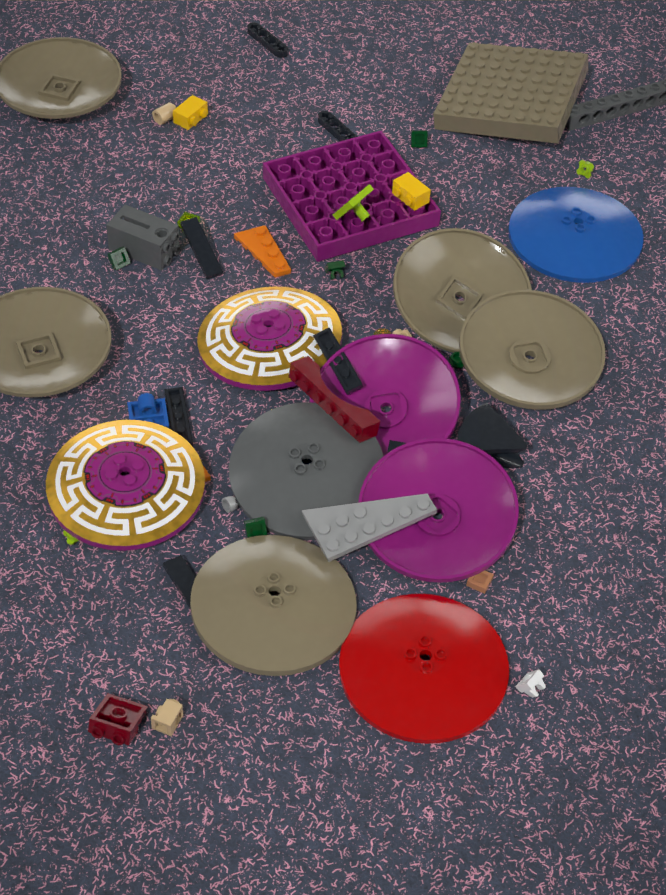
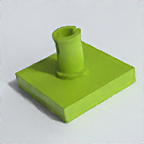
(355, 205)

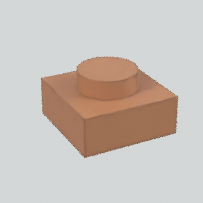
(480, 581)

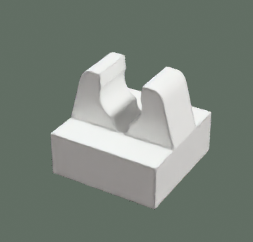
(529, 682)

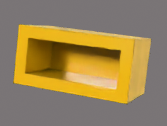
(190, 112)
(411, 191)

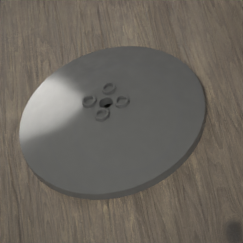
(274, 482)

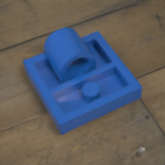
(149, 409)

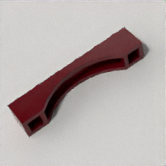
(356, 421)

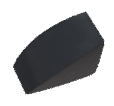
(493, 435)

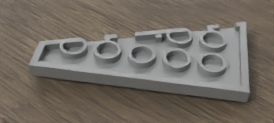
(354, 525)

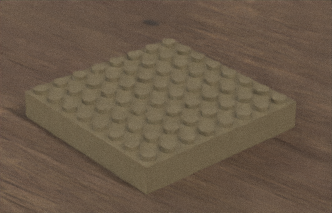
(512, 92)

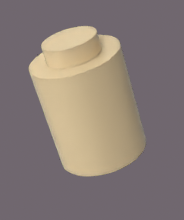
(164, 113)

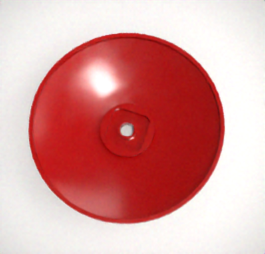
(420, 697)

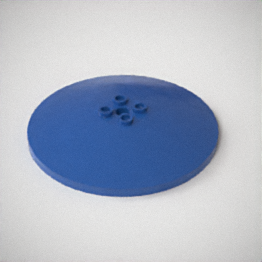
(592, 251)

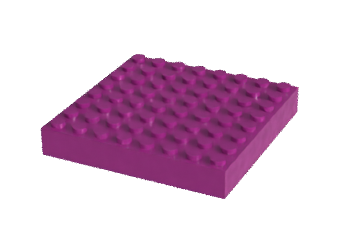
(325, 178)

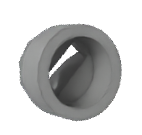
(229, 504)

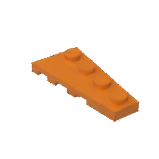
(264, 248)

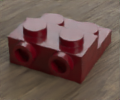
(117, 719)

